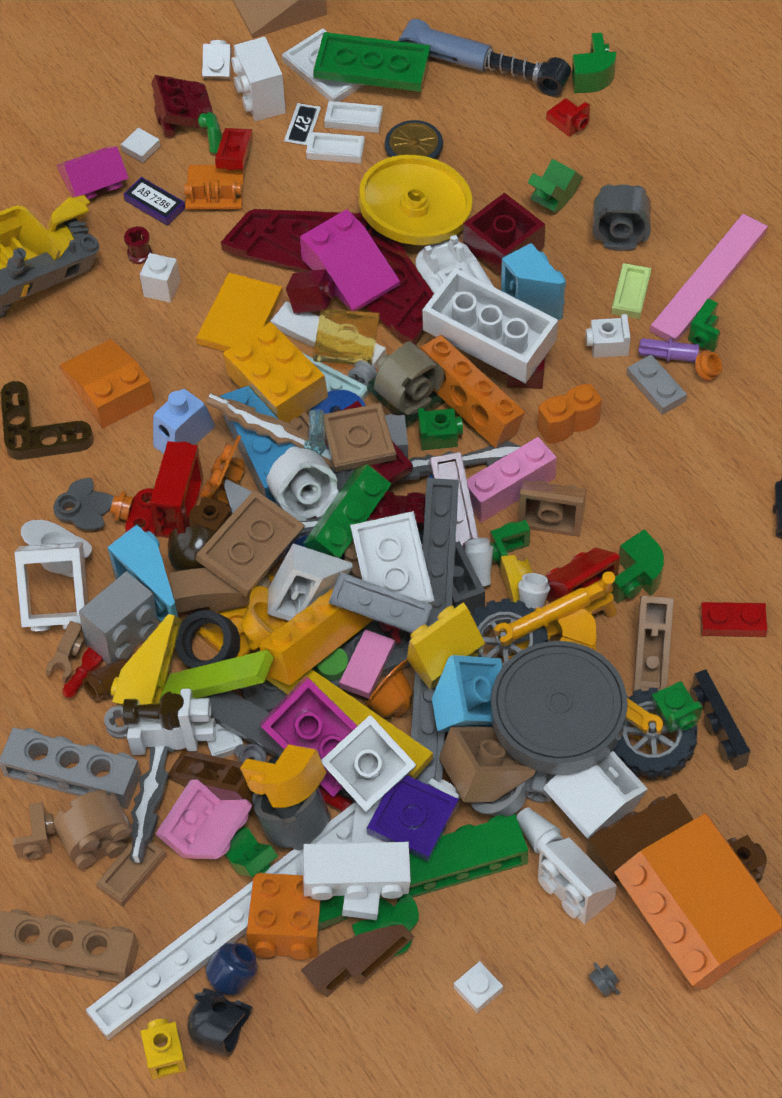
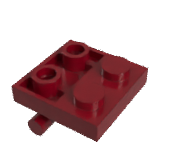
(179, 102)

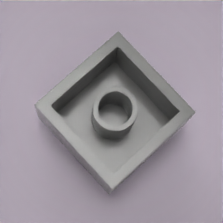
(119, 618)

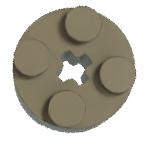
(408, 378)

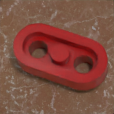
(141, 513)

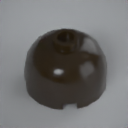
(185, 546)

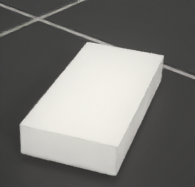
(353, 116)
(335, 147)

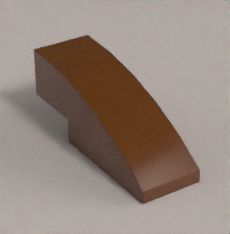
(356, 957)

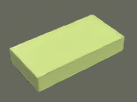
(631, 290)

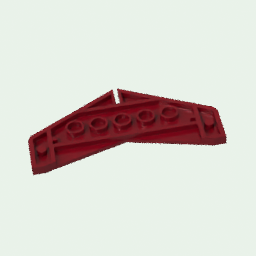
(275, 239)

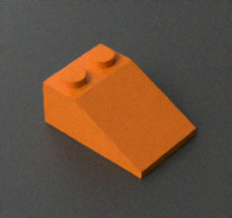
(109, 382)

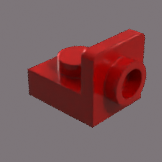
(569, 117)

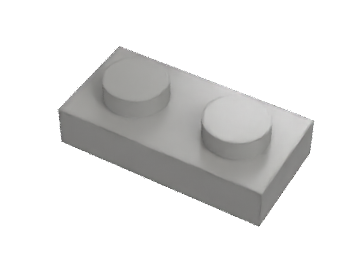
(656, 384)

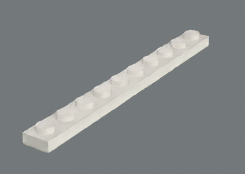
(198, 944)

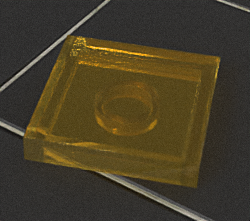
(346, 336)

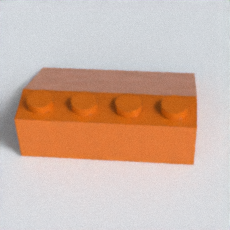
(700, 900)

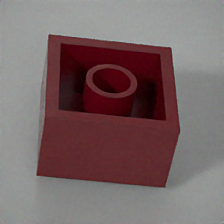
(501, 230)

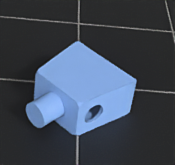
(180, 420)

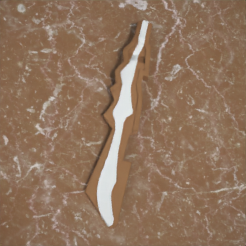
(262, 424)

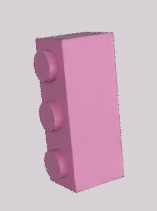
(501, 482)

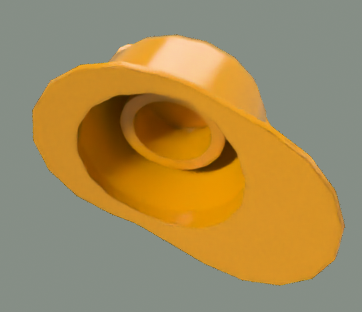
(256, 621)

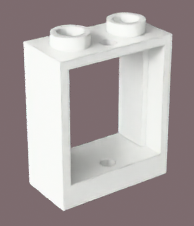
(50, 553)

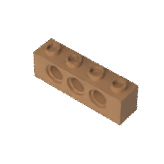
(111, 966)

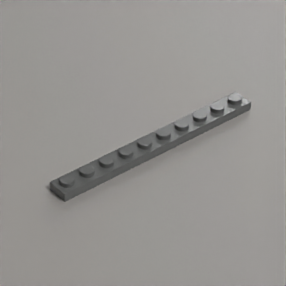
(439, 555)

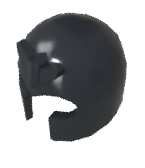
(217, 1022)

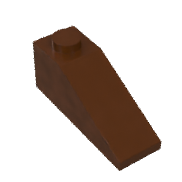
(218, 774)

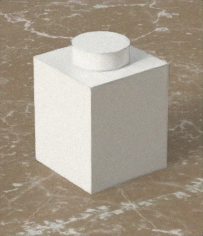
(160, 277)

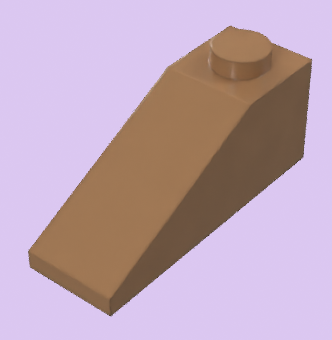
(653, 642)

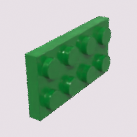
(372, 61)

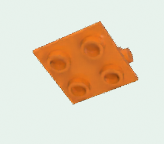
(213, 188)
(223, 469)

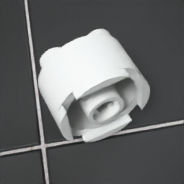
(302, 483)

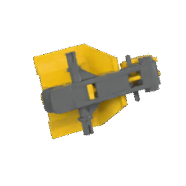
(43, 257)

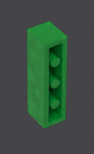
(469, 855)

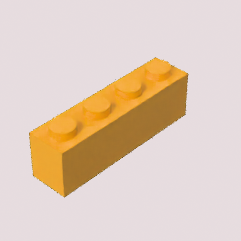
(310, 638)

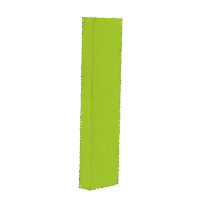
(221, 675)

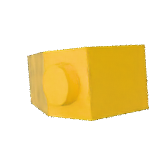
(148, 668)

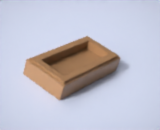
(126, 877)

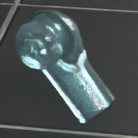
(316, 432)

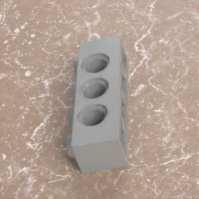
(50, 772)

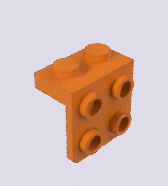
(282, 918)

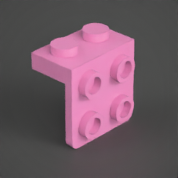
(202, 823)

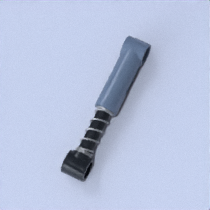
(548, 75)

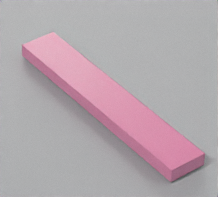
(708, 278)

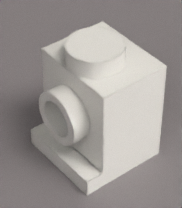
(609, 337)

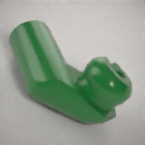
(213, 129)

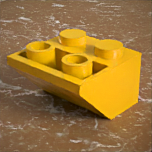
(451, 635)

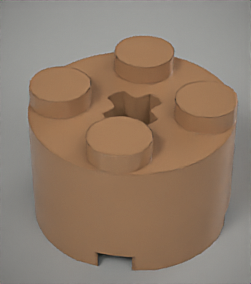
(93, 828)

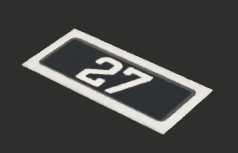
(302, 123)

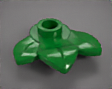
(403, 913)

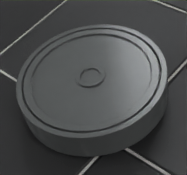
(558, 707)

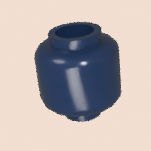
(231, 968)

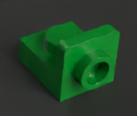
(703, 326)
(677, 707)

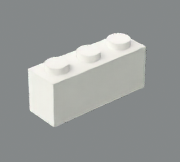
(356, 869)

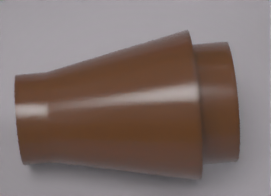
(99, 681)

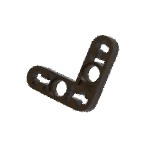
(33, 436)

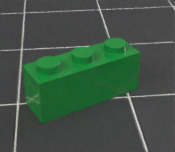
(349, 507)

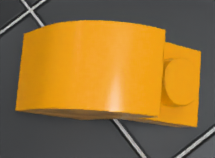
(289, 779)

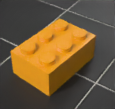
(276, 372)

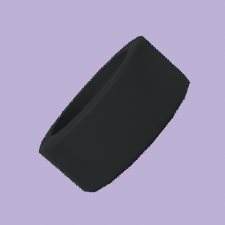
(192, 624)

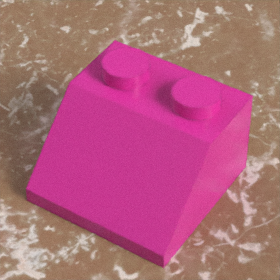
(93, 172)

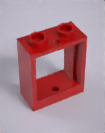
(176, 487)

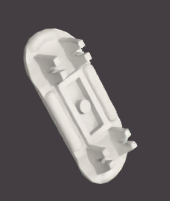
(439, 259)

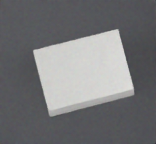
(368, 763)

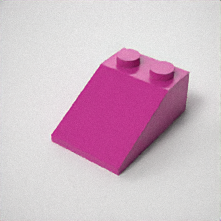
(349, 259)
(311, 721)

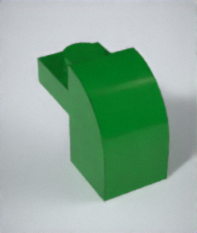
(595, 69)
(555, 186)
(643, 567)

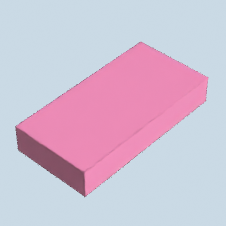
(367, 664)

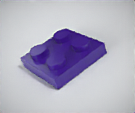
(413, 815)

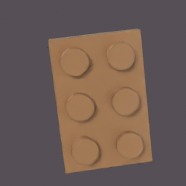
(250, 542)

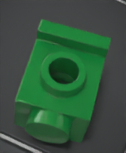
(439, 428)

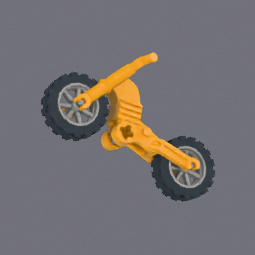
(571, 615)

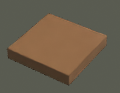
(358, 437)

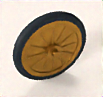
(414, 138)

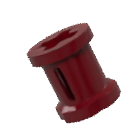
(134, 241)

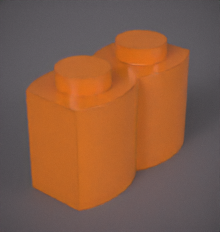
(569, 413)

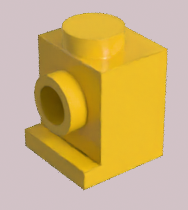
(166, 1059)

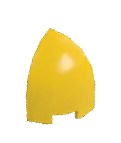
(512, 574)

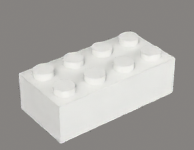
(490, 324)

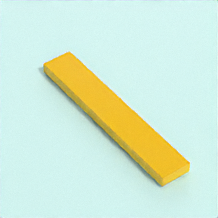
(358, 713)

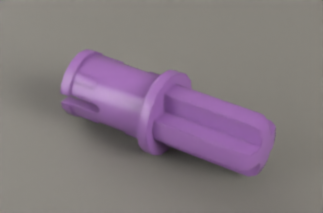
(668, 350)

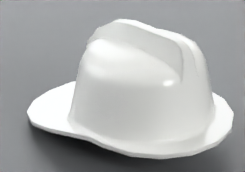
(46, 532)

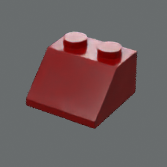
(581, 572)

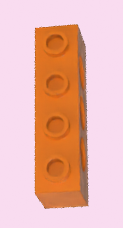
(474, 394)

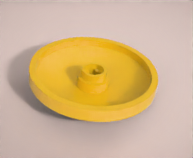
(415, 199)

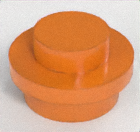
(708, 365)
(121, 506)

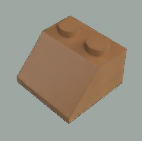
(552, 507)
(480, 764)

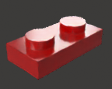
(233, 148)
(733, 619)

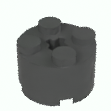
(621, 216)
(292, 824)

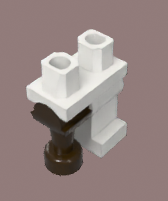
(173, 722)

